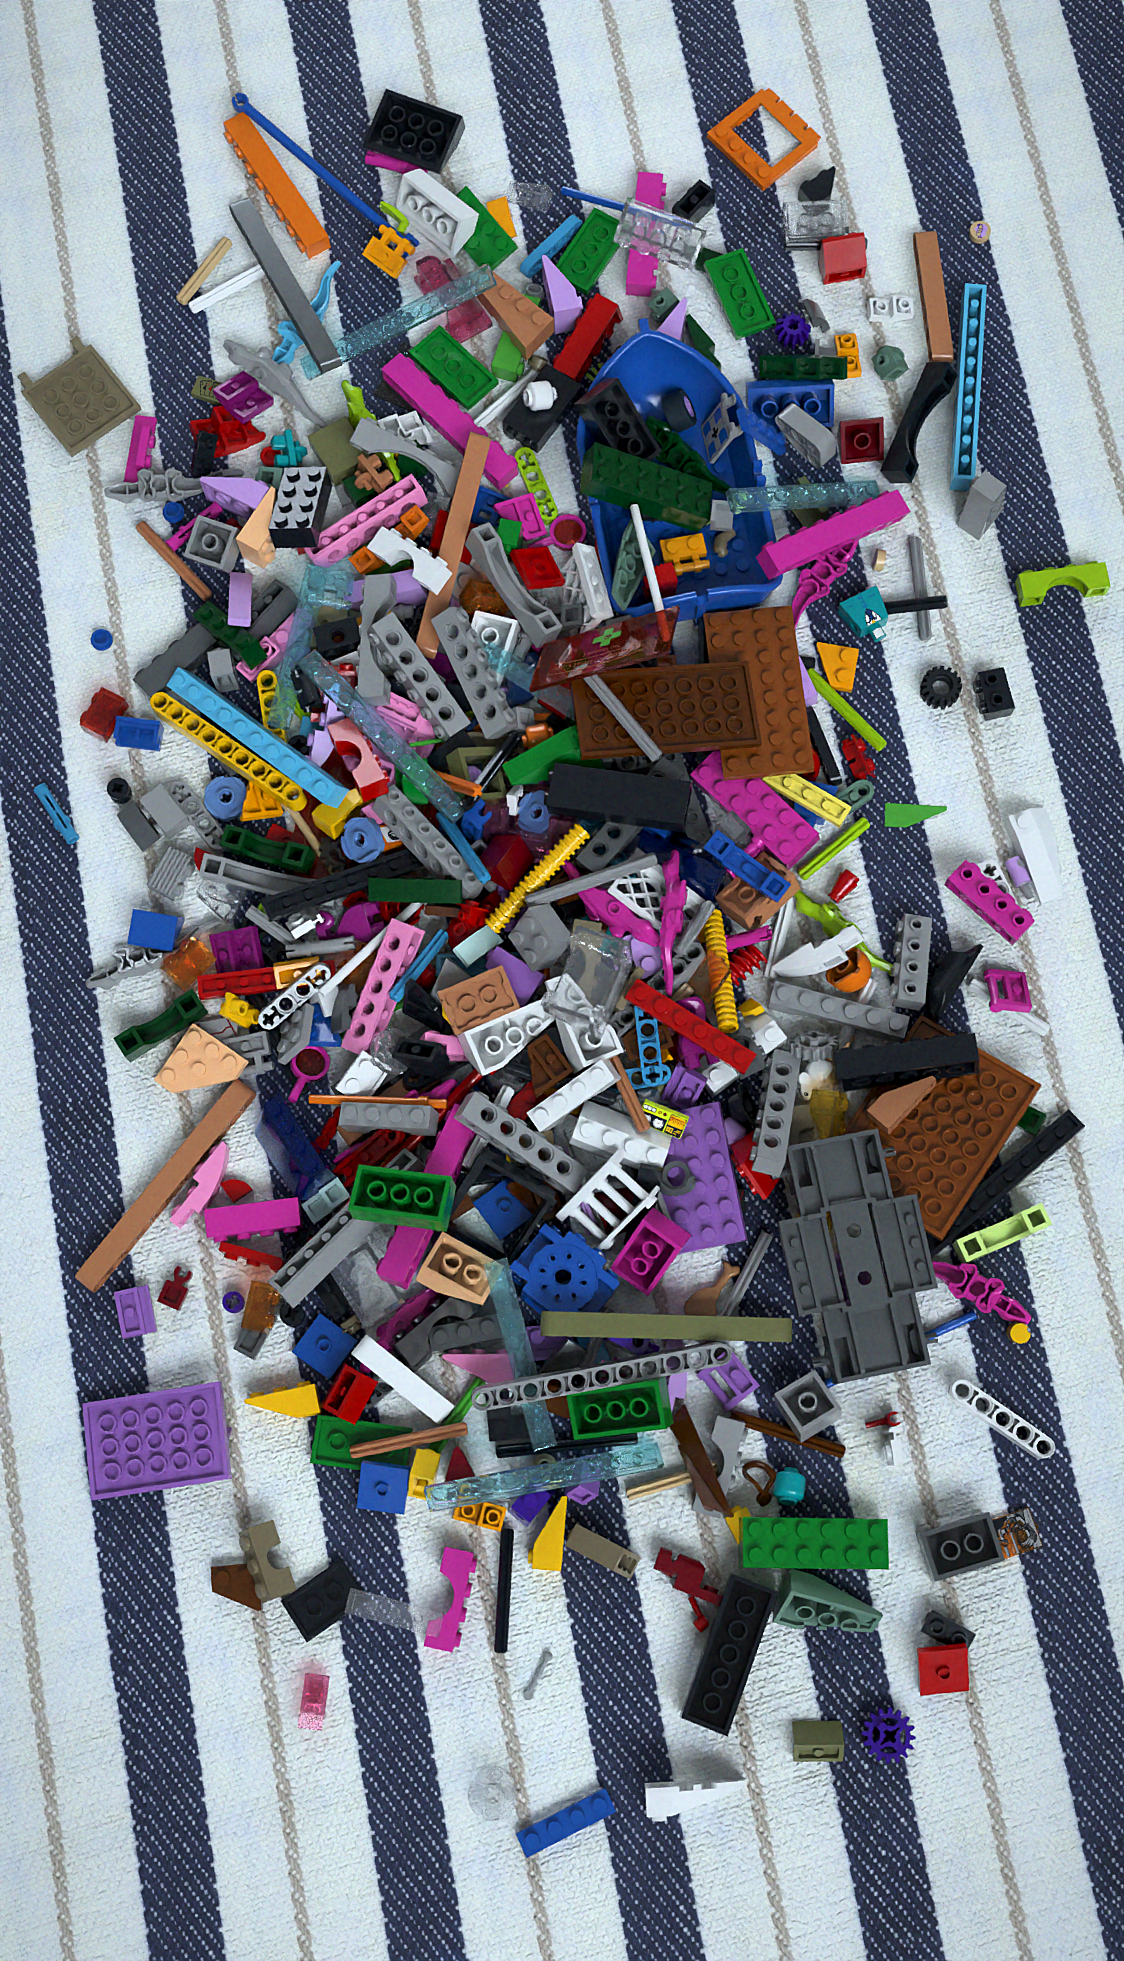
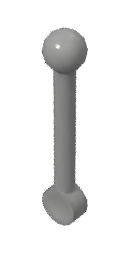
(528, 1694)

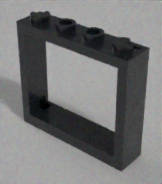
(523, 1178)

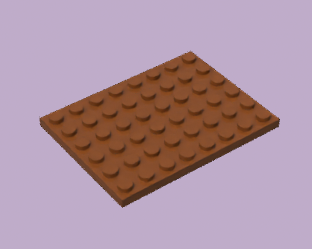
(951, 1133)

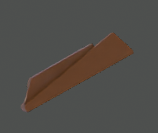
(699, 1464)

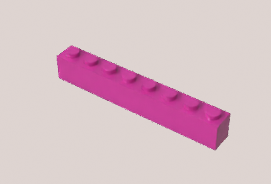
(446, 416)
(832, 534)
(409, 1243)

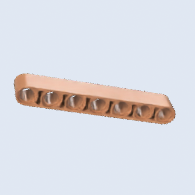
(933, 297)

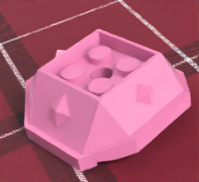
(408, 724)

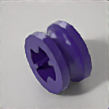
(229, 1296)

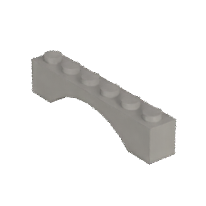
(373, 439)
(379, 598)
(534, 618)
(249, 877)
(869, 1019)

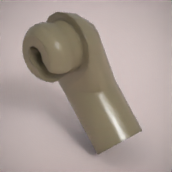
(720, 542)

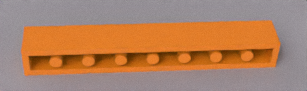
(277, 185)

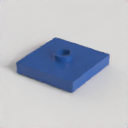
(502, 1210)
(324, 1346)
(383, 1487)

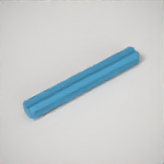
(419, 964)

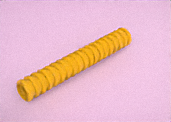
(537, 878)
(724, 998)

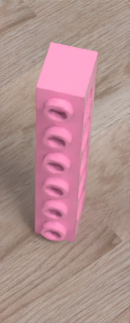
(365, 522)
(381, 975)

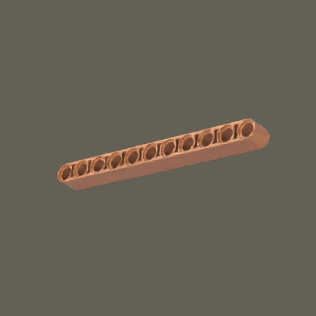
(454, 537)
(165, 1186)

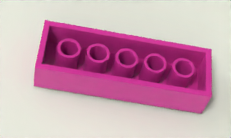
(770, 818)

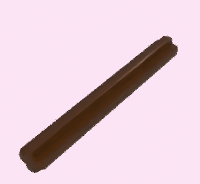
(787, 1434)

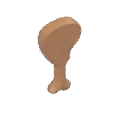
(704, 1300)

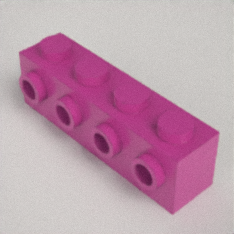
(989, 902)
(253, 1219)

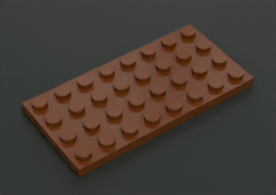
(770, 646)

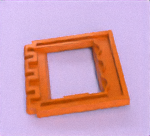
(745, 157)

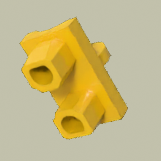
(239, 1011)

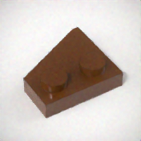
(546, 1065)

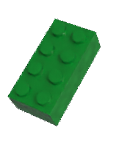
(402, 1198)
(621, 1409)

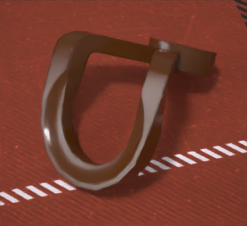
(764, 1496)

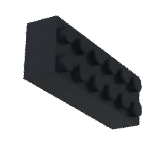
(907, 1061)
(728, 1654)

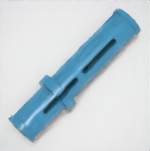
(68, 833)

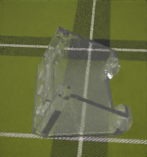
(590, 981)

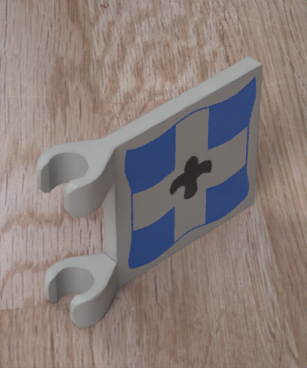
(718, 430)

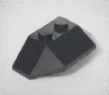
(947, 978)

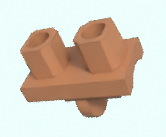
(369, 477)

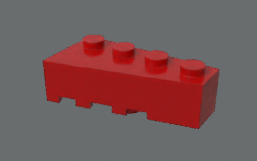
(588, 337)

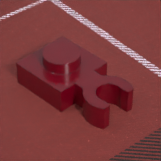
(174, 1292)

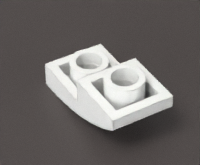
(895, 309)

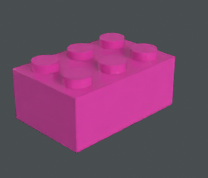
(650, 1251)

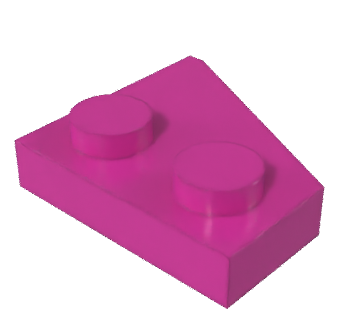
(523, 510)

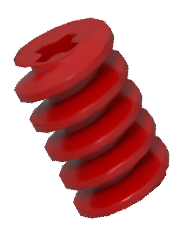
(744, 962)

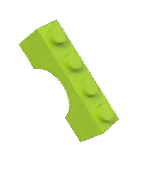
(1088, 579)

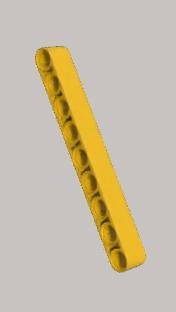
(234, 757)

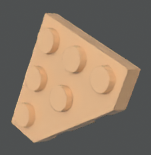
(200, 1063)

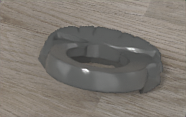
(687, 1185)

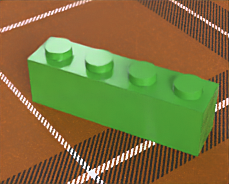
(508, 359)

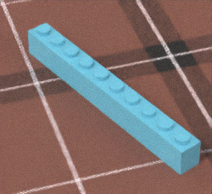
(968, 387)
(258, 738)

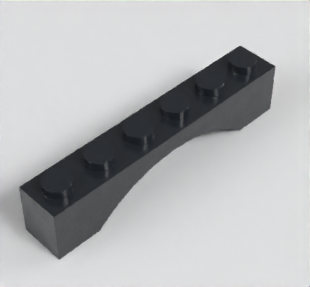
(932, 387)

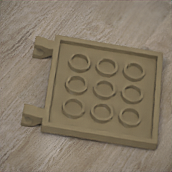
(80, 399)

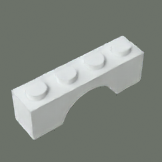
(392, 548)
(565, 1100)

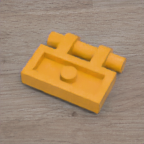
(386, 258)
(682, 549)

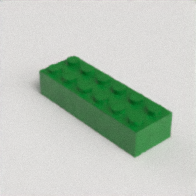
(813, 1543)

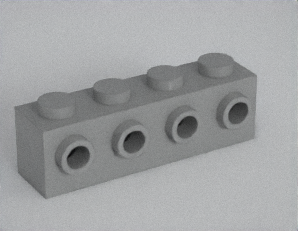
(911, 961)

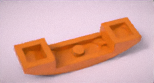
(411, 526)

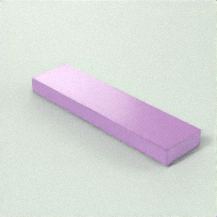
(240, 599)

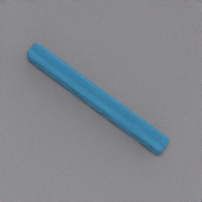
(465, 849)

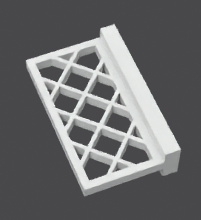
(592, 589)
(655, 877)

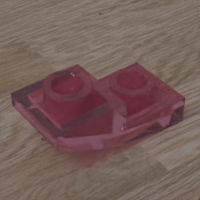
(313, 1701)

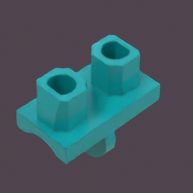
(291, 450)

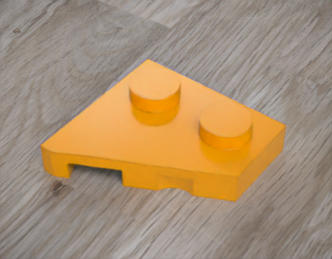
(839, 665)
(259, 804)

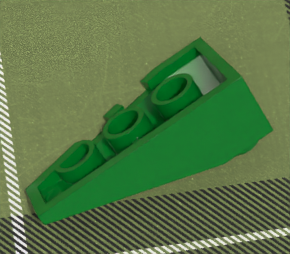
(538, 761)

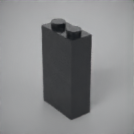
(536, 427)

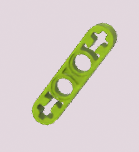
(537, 485)

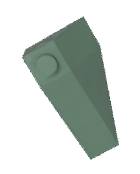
(628, 567)
(813, 1602)

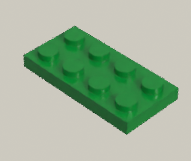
(489, 241)
(589, 251)
(739, 293)
(453, 368)
(335, 1436)

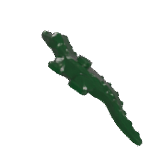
(681, 454)

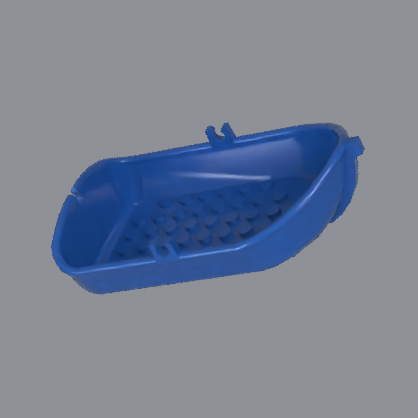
(649, 369)

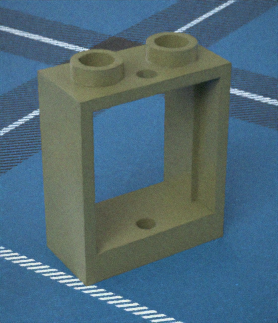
(458, 767)

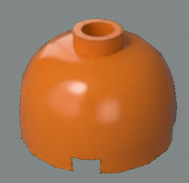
(851, 974)

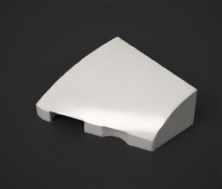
(408, 427)

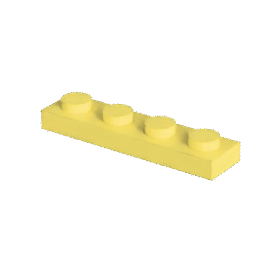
(810, 797)

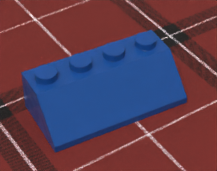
(773, 396)

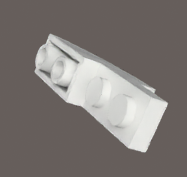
(812, 960)

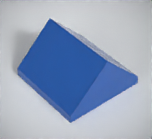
(154, 929)

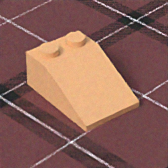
(254, 538)
(455, 1270)

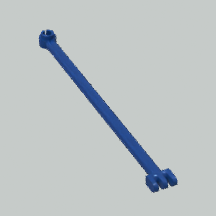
(314, 166)

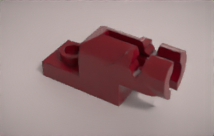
(687, 1575)

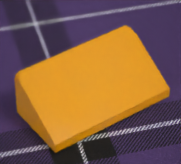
(289, 971)

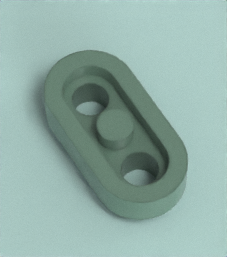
(851, 796)

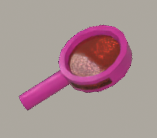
(564, 533)
(308, 1066)

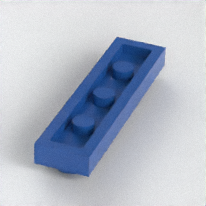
(761, 431)
(565, 1822)

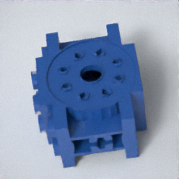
(568, 1258)

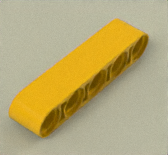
(265, 695)

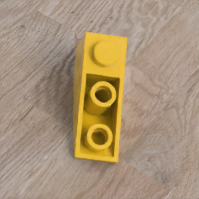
(295, 1402)

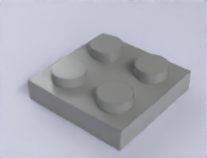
(295, 1033)

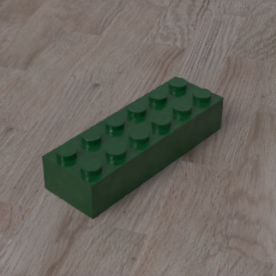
(653, 487)

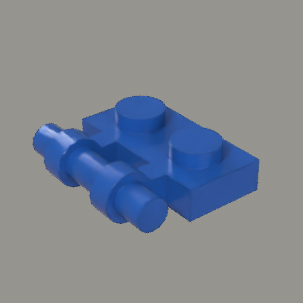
(484, 501)

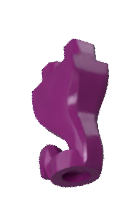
(355, 921)
(687, 1050)

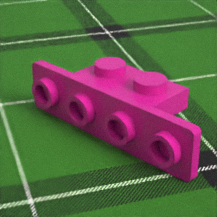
(141, 447)

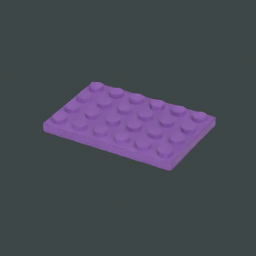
(713, 1207)
(156, 1441)

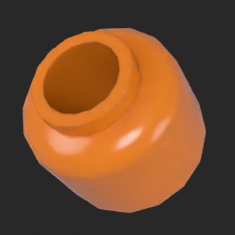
(536, 734)

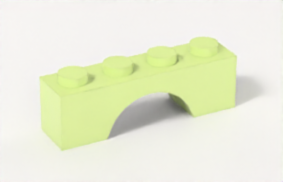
(1002, 1234)

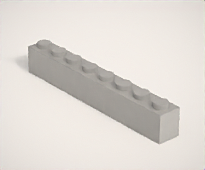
(329, 1245)

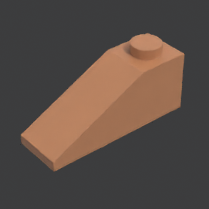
(896, 1104)

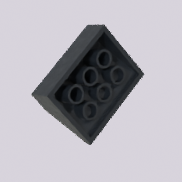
(414, 131)

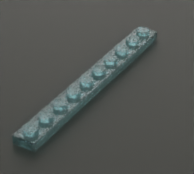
(407, 317)
(382, 735)
(543, 1477)

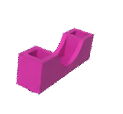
(457, 1568)

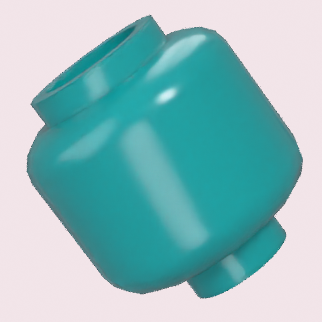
(789, 1486)

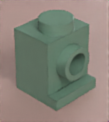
(268, 474)

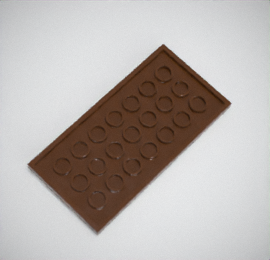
(675, 705)

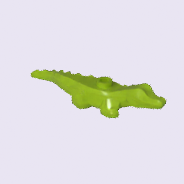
(356, 410)
(830, 917)

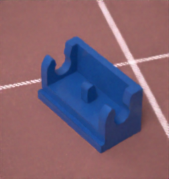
(138, 733)
(473, 822)

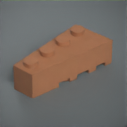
(517, 316)

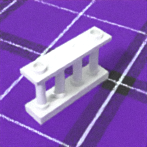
(599, 1181)

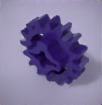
(897, 1726)

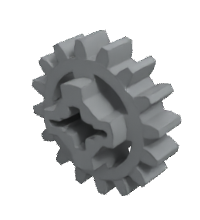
(813, 1045)

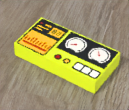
(665, 1119)

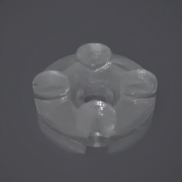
(380, 1051)

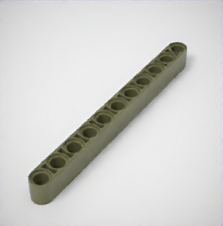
(665, 1326)

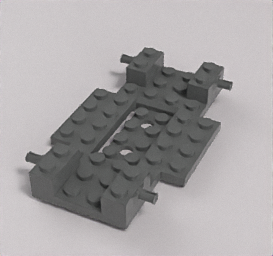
(875, 1331)

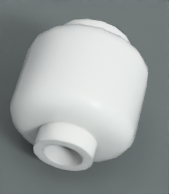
(539, 395)

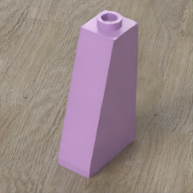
(408, 591)

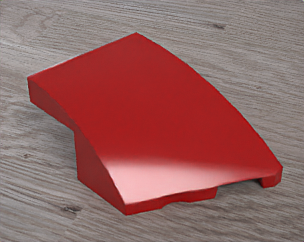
(231, 433)

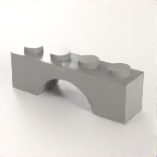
(371, 1116)
(727, 1435)

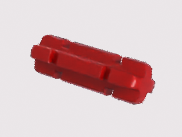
(329, 1130)

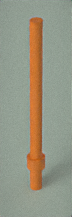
(338, 1099)

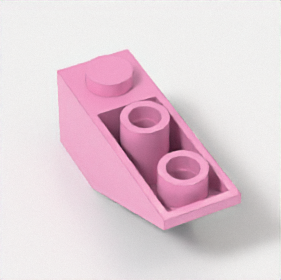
(487, 1367)

